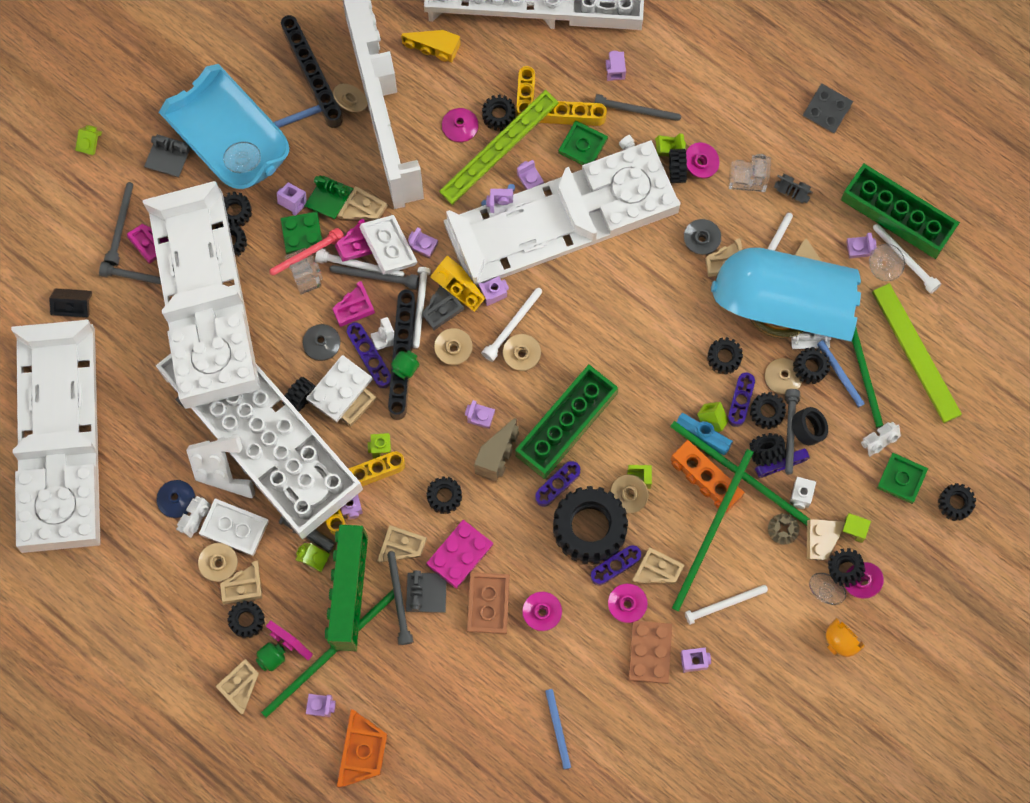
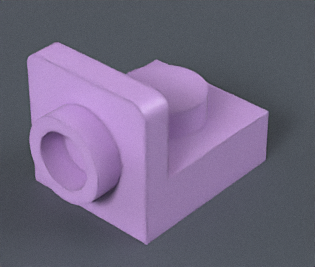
(529, 175)
(499, 196)
(422, 243)
(861, 246)
(479, 415)
(320, 705)

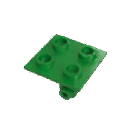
(328, 196)

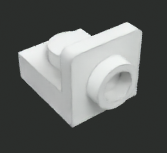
(384, 336)

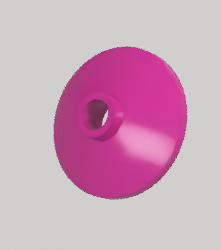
(460, 132)
(708, 158)
(875, 580)
(628, 593)
(543, 601)

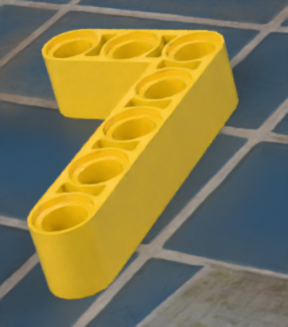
(569, 108)
(370, 477)

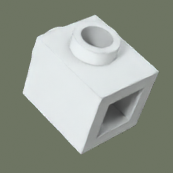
(802, 493)

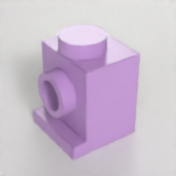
(616, 66)
(291, 198)
(492, 296)
(353, 511)
(688, 655)

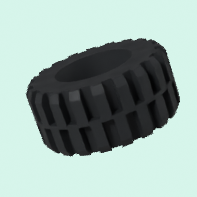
(599, 501)

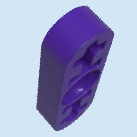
(739, 385)
(799, 457)
(544, 489)
(600, 568)

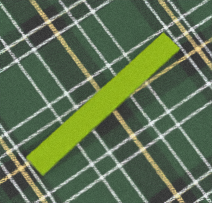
(498, 147)
(916, 353)

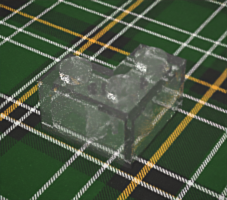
(752, 175)
(305, 273)

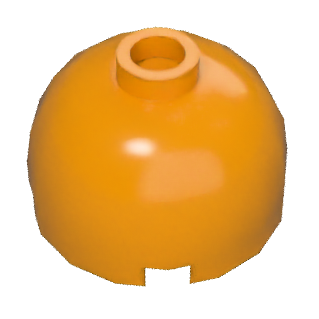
(842, 639)

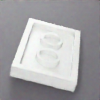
(388, 244)
(339, 388)
(234, 527)

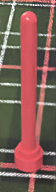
(332, 238)

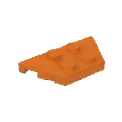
(362, 751)

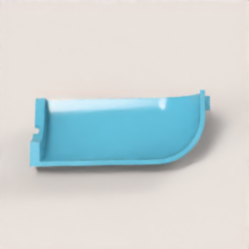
(222, 114)
(790, 291)

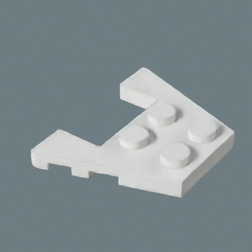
(212, 467)

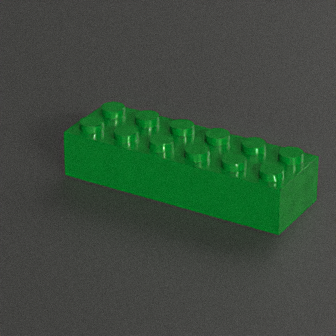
(899, 211)
(566, 421)
(347, 588)

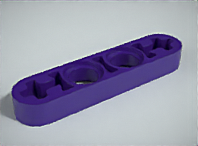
(370, 354)

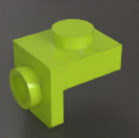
(87, 139)
(665, 143)
(379, 444)
(312, 556)

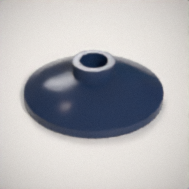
(178, 507)

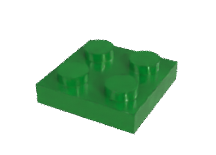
(582, 144)
(301, 231)
(902, 478)

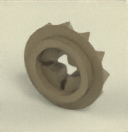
(783, 537)

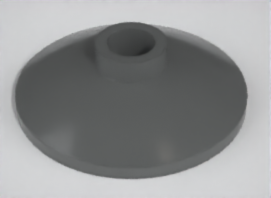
(705, 229)
(324, 350)

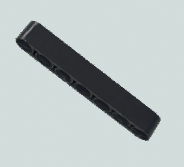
(315, 78)
(401, 327)

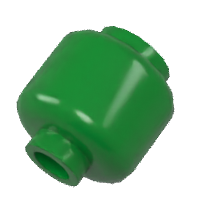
(405, 364)
(270, 656)

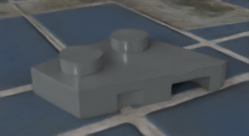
(442, 308)

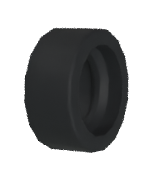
(802, 432)

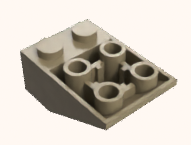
(492, 455)

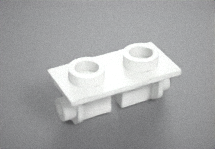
(809, 340)
(888, 433)
(189, 524)

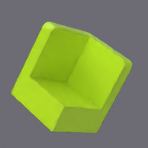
(714, 414)
(644, 472)
(856, 526)

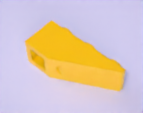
(436, 43)
(458, 283)

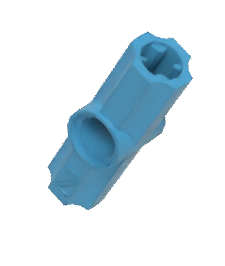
(706, 433)

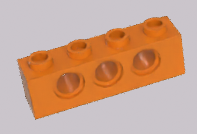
(689, 452)

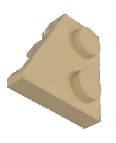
(362, 206)
(716, 260)
(822, 538)
(403, 543)
(658, 569)
(242, 586)
(239, 685)

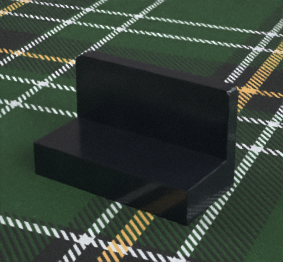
(70, 302)

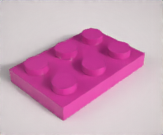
(459, 554)

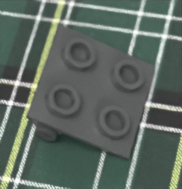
(828, 108)
(167, 155)
(783, 185)
(425, 592)

